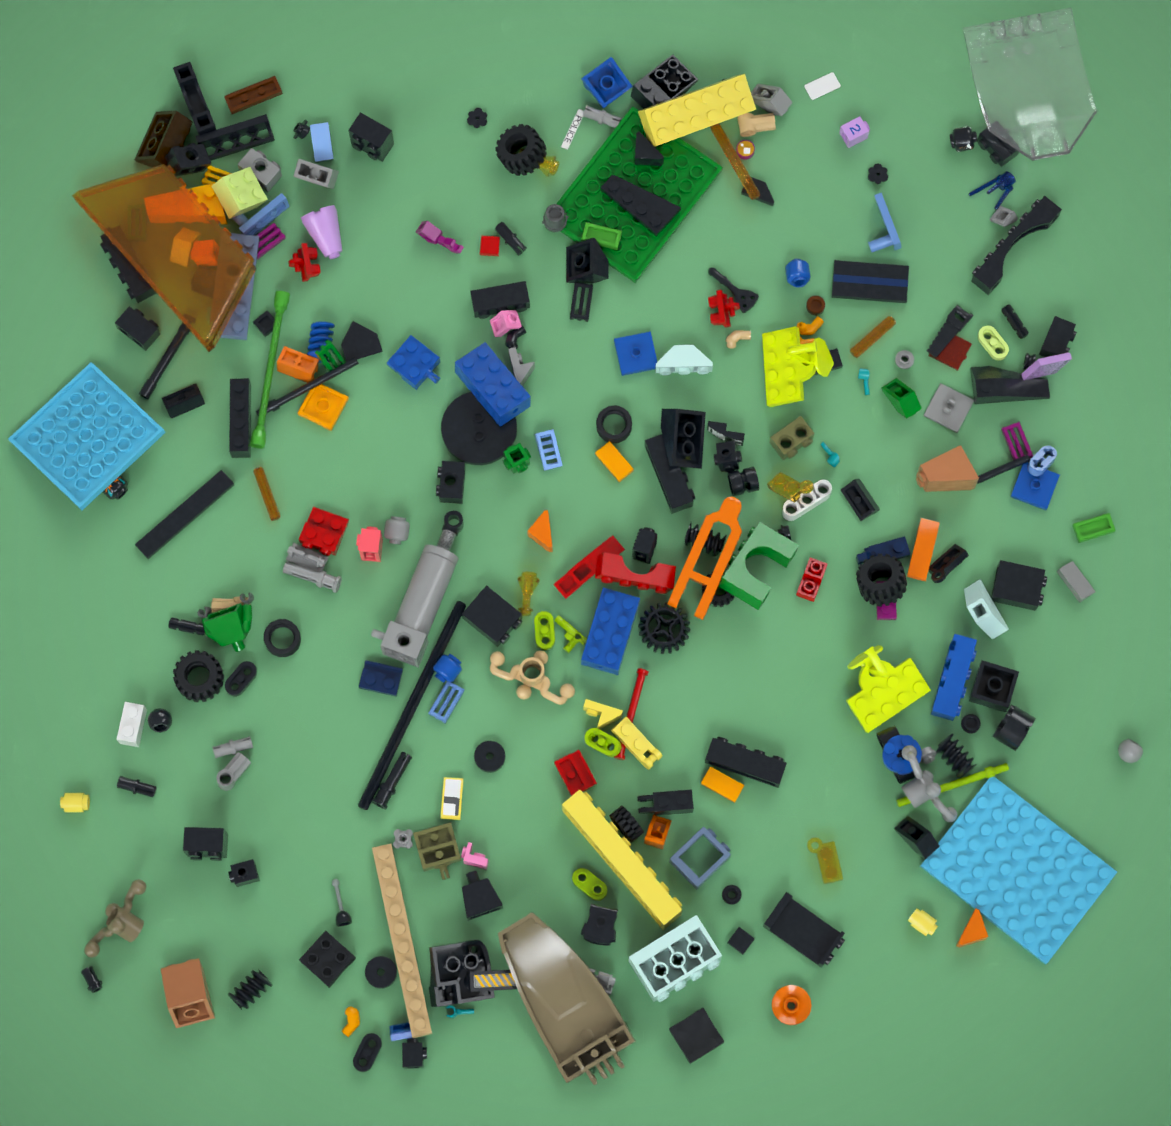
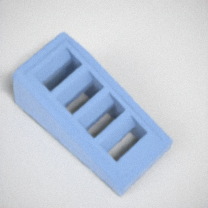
(538, 436)

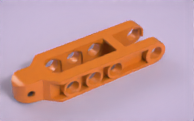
(728, 515)

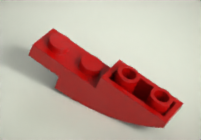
(586, 568)

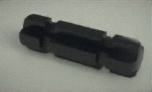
(1015, 321)
(186, 626)

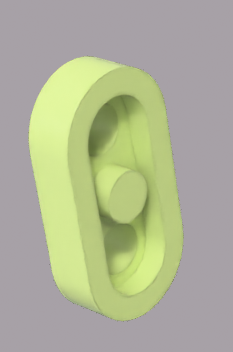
(995, 342)

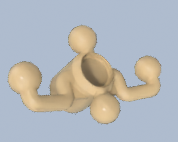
(541, 682)

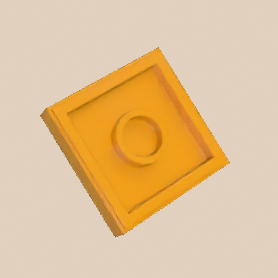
(323, 406)

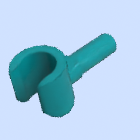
(864, 374)
(833, 460)
(459, 1011)

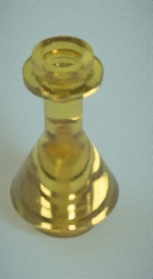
(549, 166)
(528, 582)

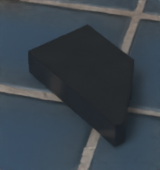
(765, 195)

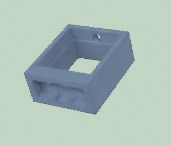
(688, 874)

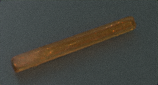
(735, 161)

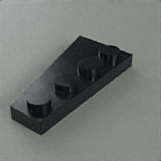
(644, 206)

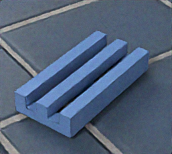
(438, 715)

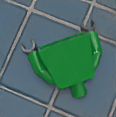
(229, 624)

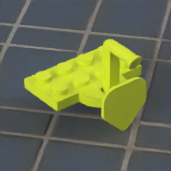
(786, 364)
(887, 691)

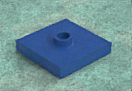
(635, 353)
(1035, 489)

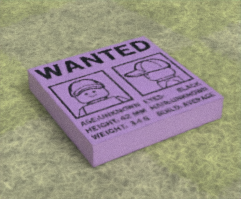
(1046, 366)

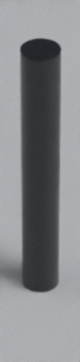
(1003, 468)

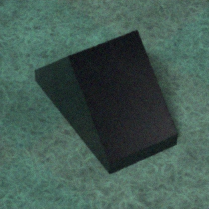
(646, 153)

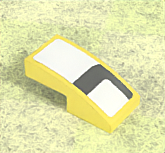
(452, 798)

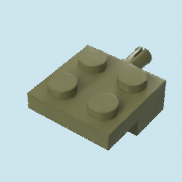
(437, 848)

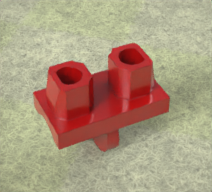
(302, 263)
(725, 307)

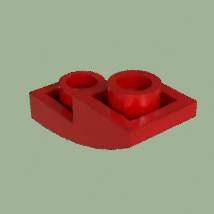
(811, 579)

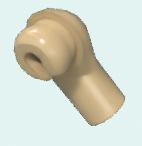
(737, 335)

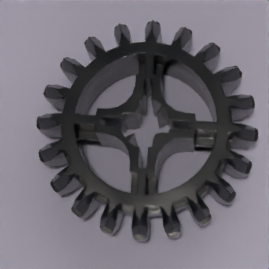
(657, 632)

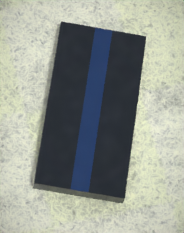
(870, 281)

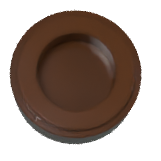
(815, 305)

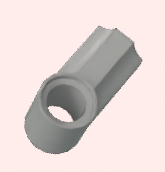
(234, 770)

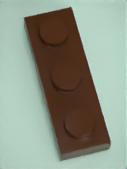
(253, 95)

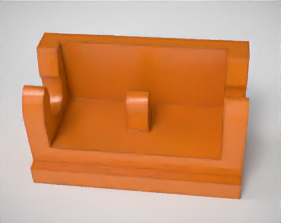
(297, 364)

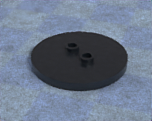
(473, 434)

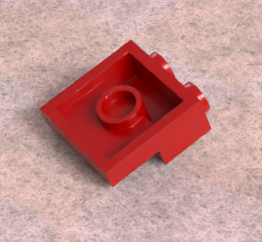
(323, 531)

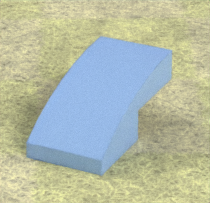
(321, 141)

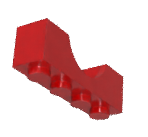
(613, 569)

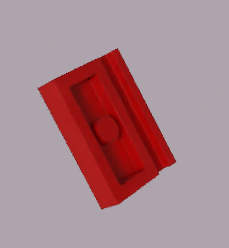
(575, 772)

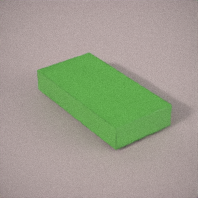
(604, 236)
(1093, 527)

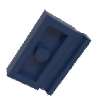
(380, 678)

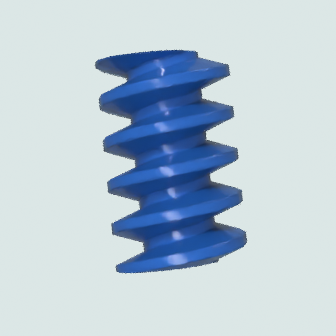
(318, 336)

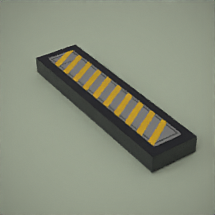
(491, 980)

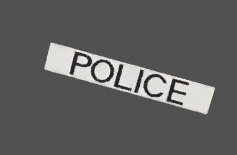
(572, 130)

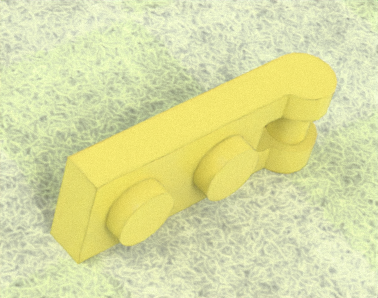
(636, 743)

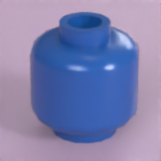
(798, 273)
(447, 668)

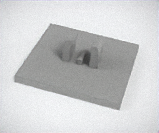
(948, 408)

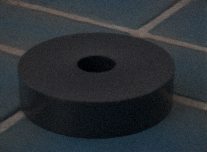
(483, 750)
(380, 963)

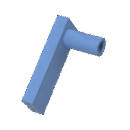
(263, 217)
(892, 238)

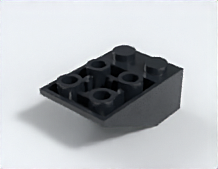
(663, 83)

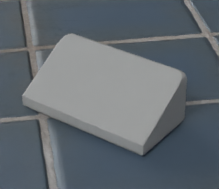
(1075, 581)

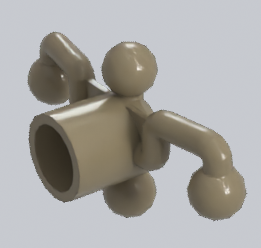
(119, 921)

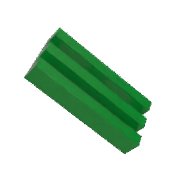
(324, 350)

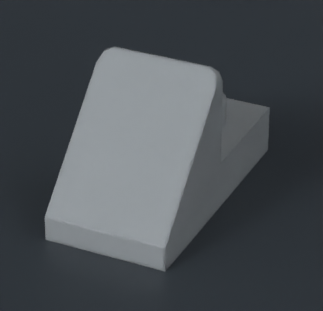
(522, 371)

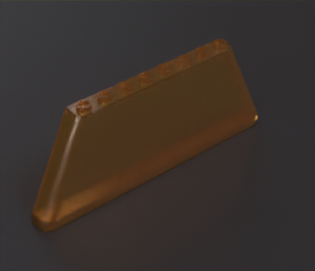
(173, 246)

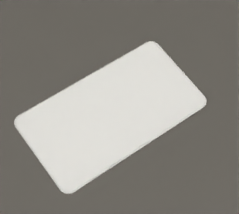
(822, 86)

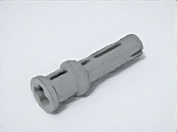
(321, 578)

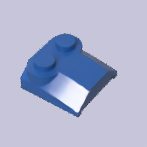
(606, 82)

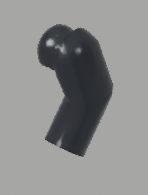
(512, 337)

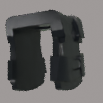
(600, 926)

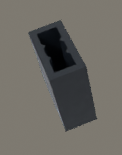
(1018, 585)
(492, 616)

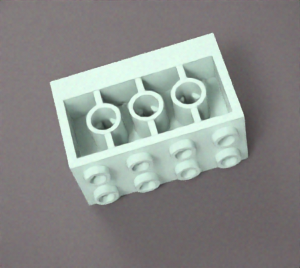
(677, 946)

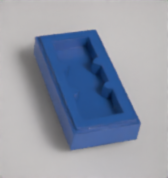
(400, 1031)

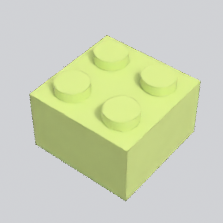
(239, 192)

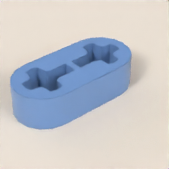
(1039, 458)

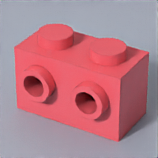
(370, 544)

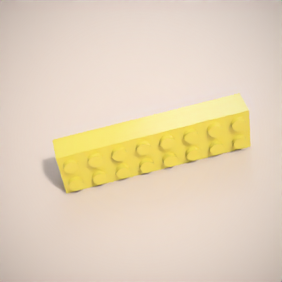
(621, 859)

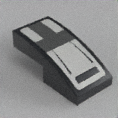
(719, 430)

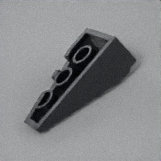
(1002, 385)

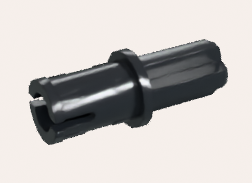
(510, 238)
(136, 786)

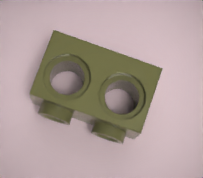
(788, 434)

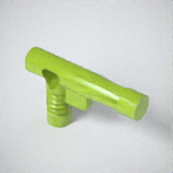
(570, 635)

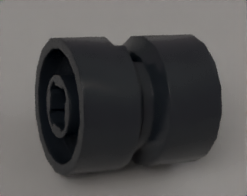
(743, 481)

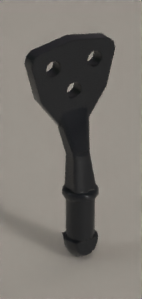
(738, 293)

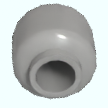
(396, 530)

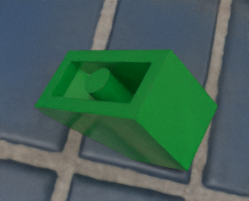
(902, 398)

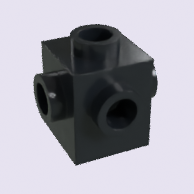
(727, 456)

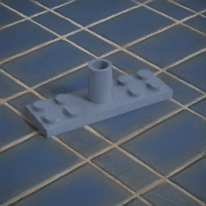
(239, 322)

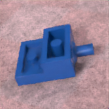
(414, 362)

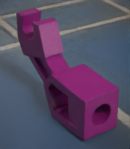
(434, 235)

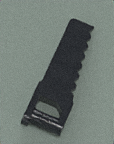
(949, 330)

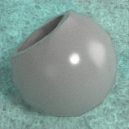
(1130, 751)

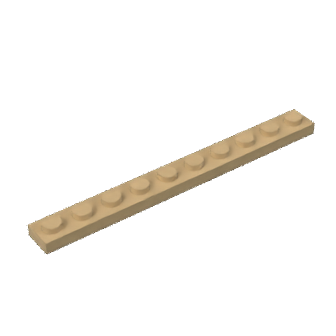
(402, 941)

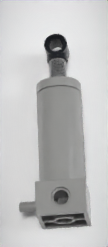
(422, 598)

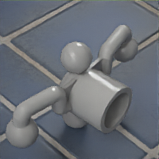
(923, 788)

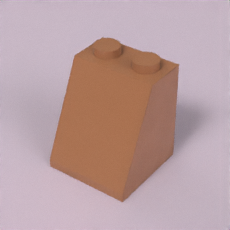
(947, 472)
(187, 993)

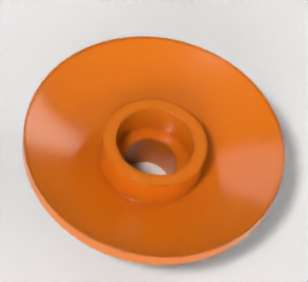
(792, 994)

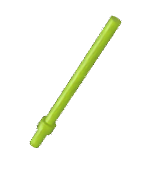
(988, 772)

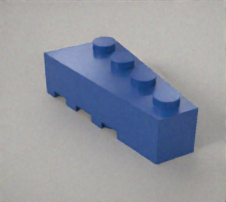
(953, 677)

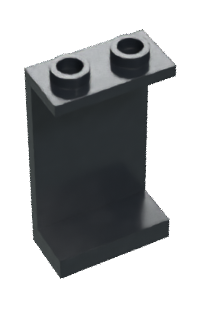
(804, 931)

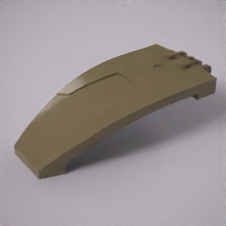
(564, 1000)

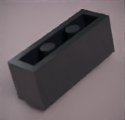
(500, 298)

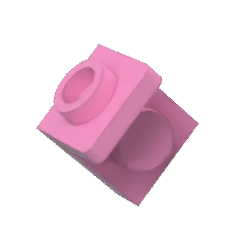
(504, 322)
(476, 860)

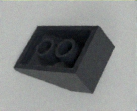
(683, 436)

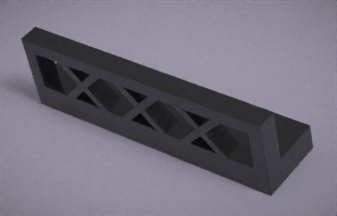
(235, 131)

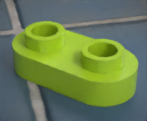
(544, 631)
(603, 743)
(588, 885)

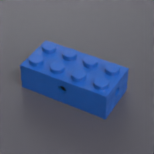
(492, 384)
(610, 631)

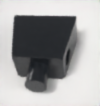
(479, 897)

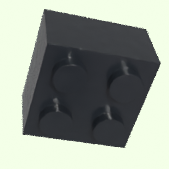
(371, 137)
(993, 686)
(205, 843)

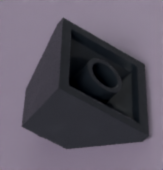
(586, 262)

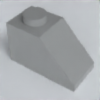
(771, 99)

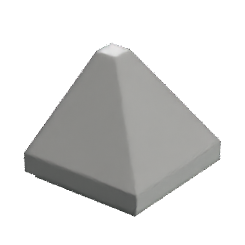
(1004, 216)

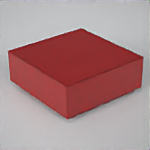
(490, 245)

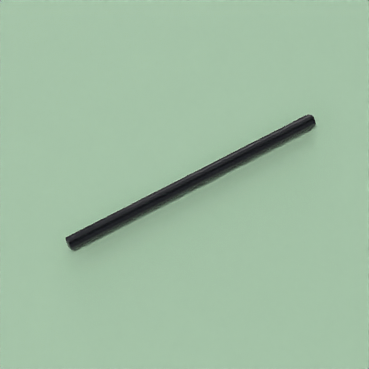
(411, 706)

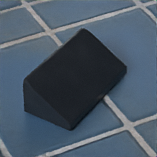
(183, 401)
(860, 499)

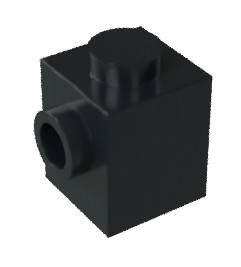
(244, 873)
(413, 1054)

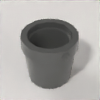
(555, 218)

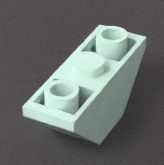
(683, 360)
(984, 610)

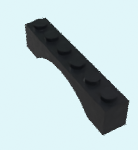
(1041, 217)

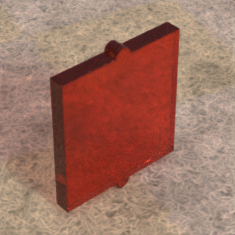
(954, 353)

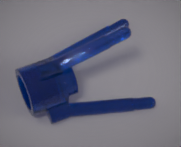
(1003, 182)

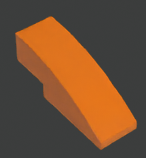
(923, 549)

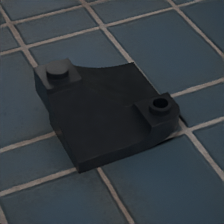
(450, 972)

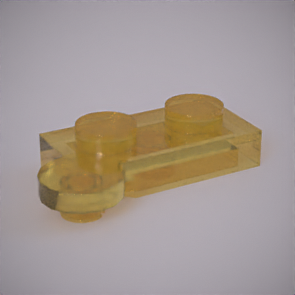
(789, 487)

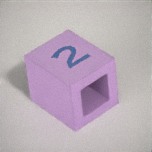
(854, 132)

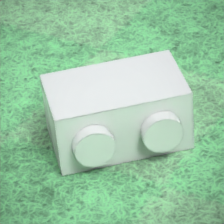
(131, 724)

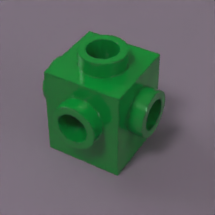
(516, 452)

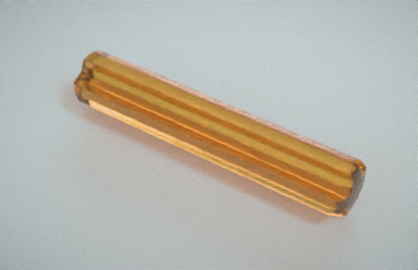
(873, 336)
(266, 493)

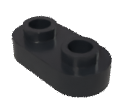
(239, 678)
(367, 1052)

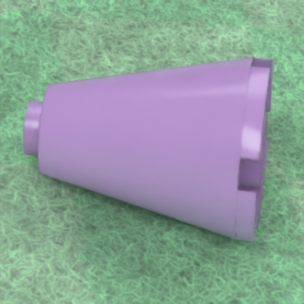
(324, 230)

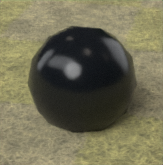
(159, 720)

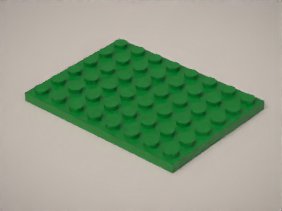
(679, 180)

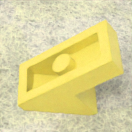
(607, 714)

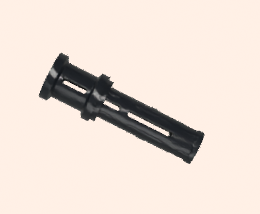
(388, 788)

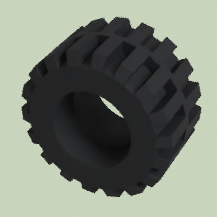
(529, 158)
(881, 592)
(191, 662)

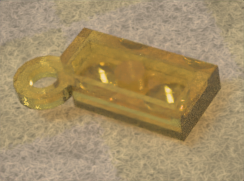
(827, 860)

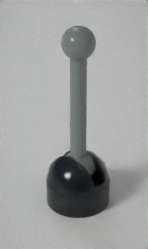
(342, 918)

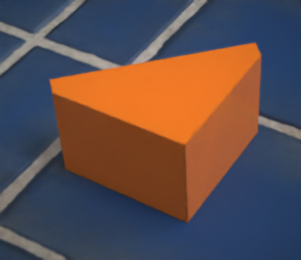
(541, 532)
(657, 832)
(974, 930)

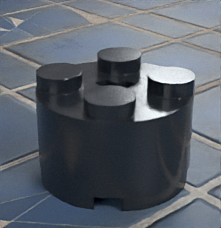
(1014, 727)

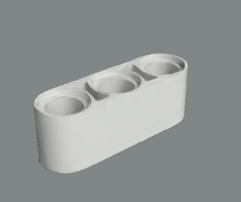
(801, 507)

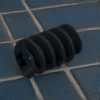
(713, 543)
(955, 756)
(250, 989)

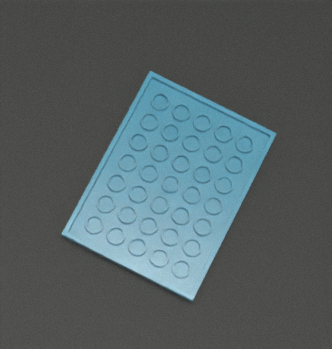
(1019, 869)

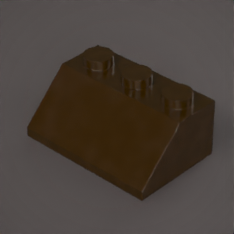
(165, 131)

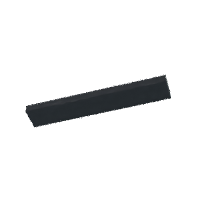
(184, 514)

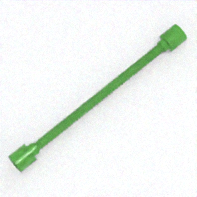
(258, 435)

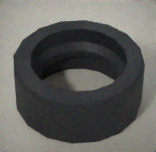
(614, 410)
(282, 652)

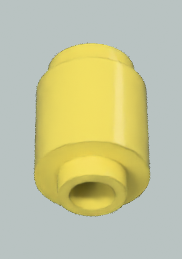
(75, 802)
(923, 922)

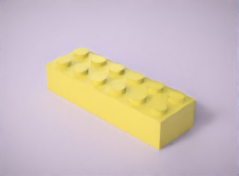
(697, 110)

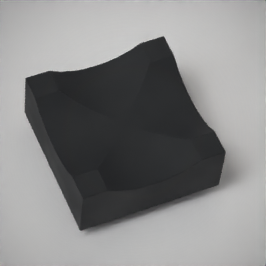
(327, 959)
(696, 1035)

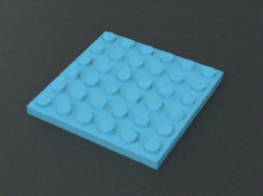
(86, 436)

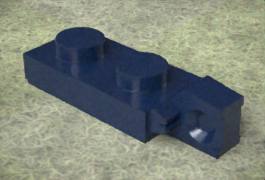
(895, 547)

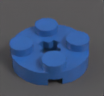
(891, 750)

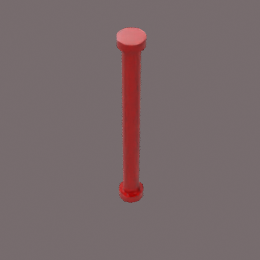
(633, 704)

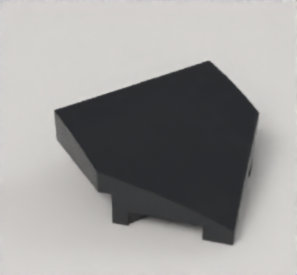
(360, 342)

